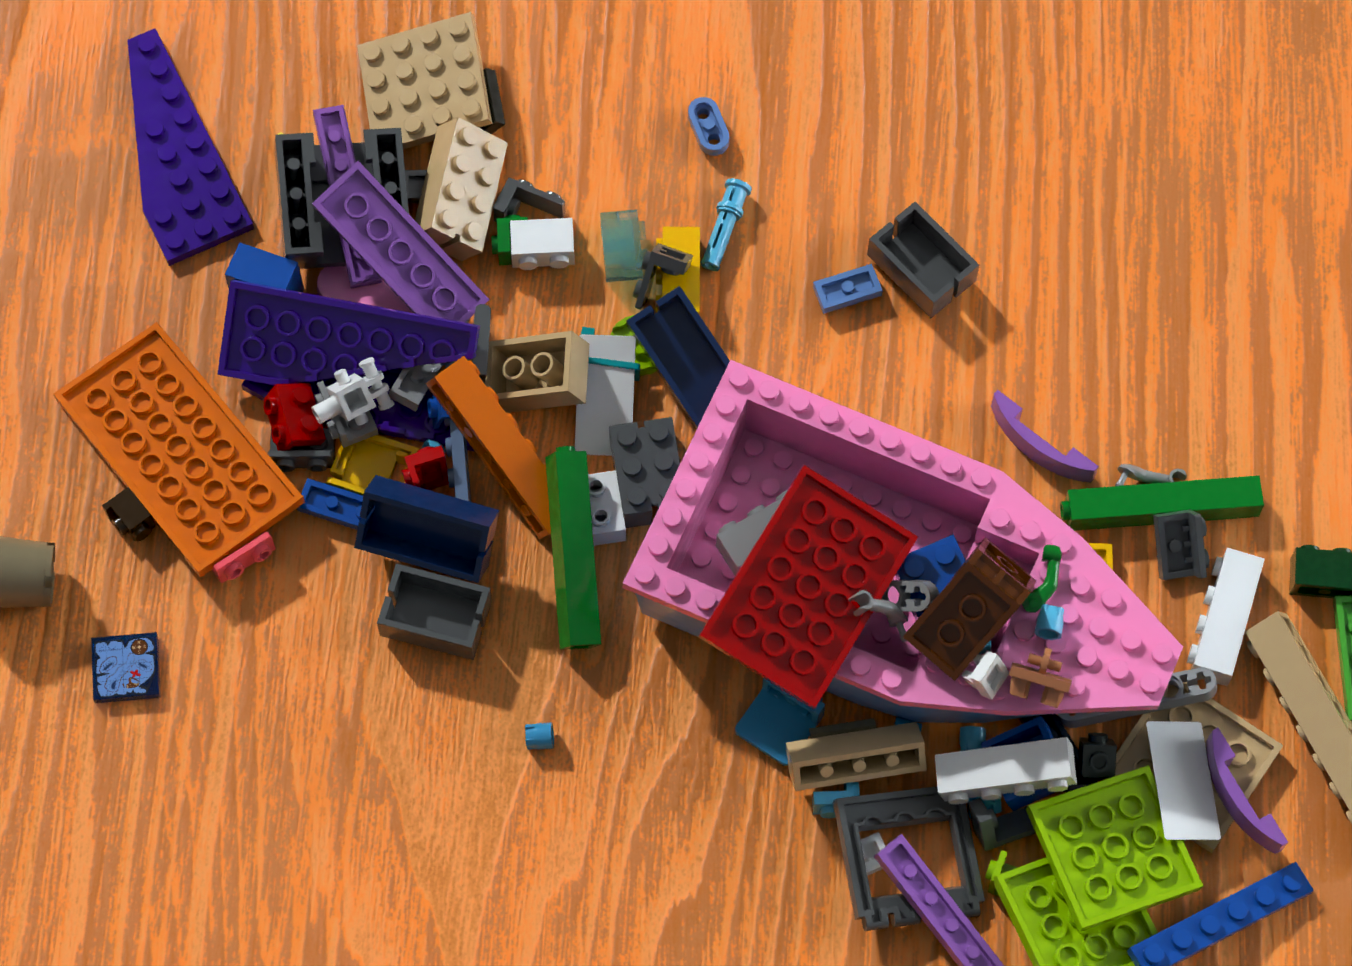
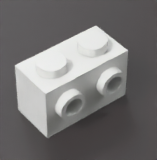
(542, 243)
(606, 508)

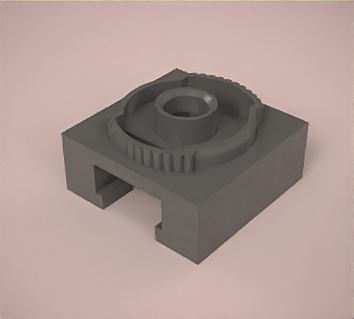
(303, 179)

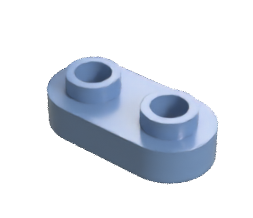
(708, 128)

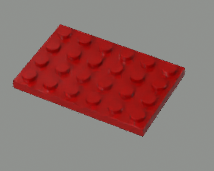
(791, 595)

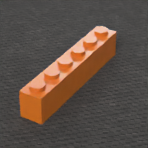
(495, 440)

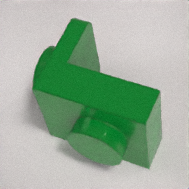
(502, 242)

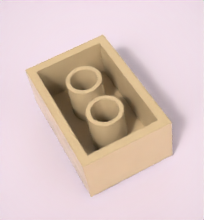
(538, 371)

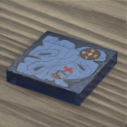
(125, 667)

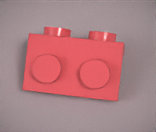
(254, 551)

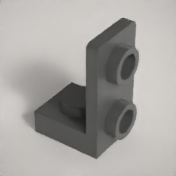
(522, 191)
(671, 262)
(1000, 830)

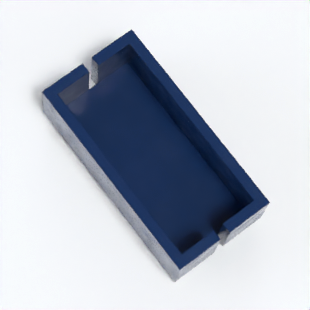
(681, 351)
(426, 529)

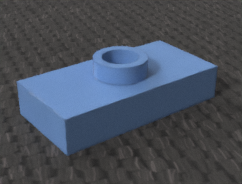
(847, 288)

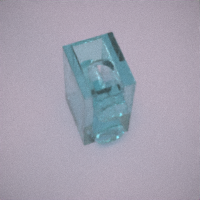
(622, 245)

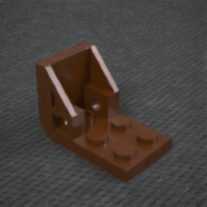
(970, 609)

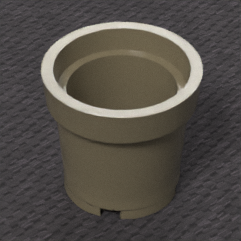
(26, 573)

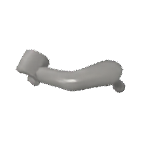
(1146, 476)
(890, 609)

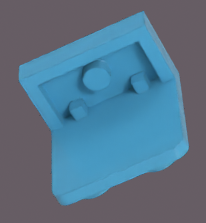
(777, 719)

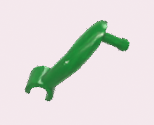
(1040, 595)

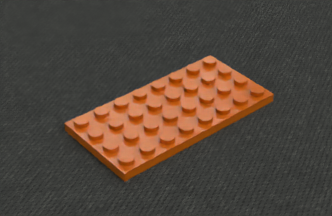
(179, 449)

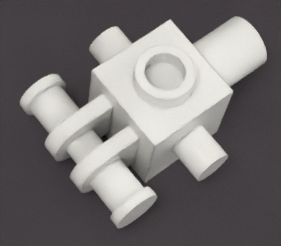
(351, 395)

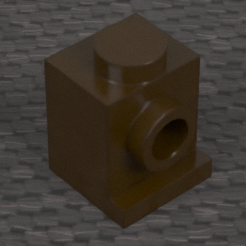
(129, 515)

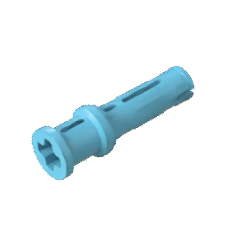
(729, 212)

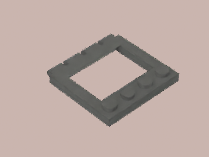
(898, 810)

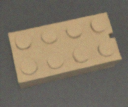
(460, 187)

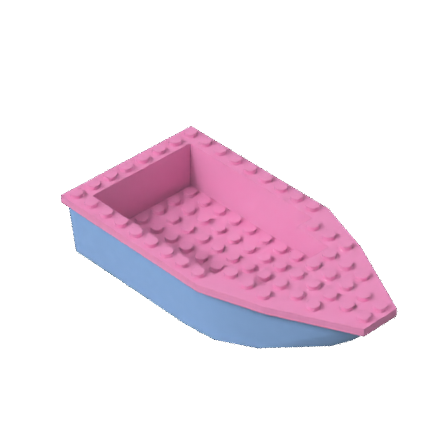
(752, 450)

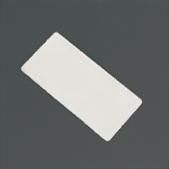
(608, 393)
(1183, 780)

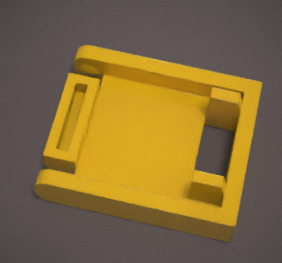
(364, 460)

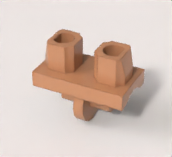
(1054, 684)

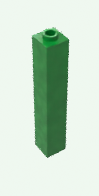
(1138, 503)
(573, 549)

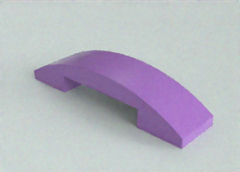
(1071, 466)
(1263, 830)

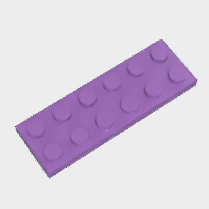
(397, 247)

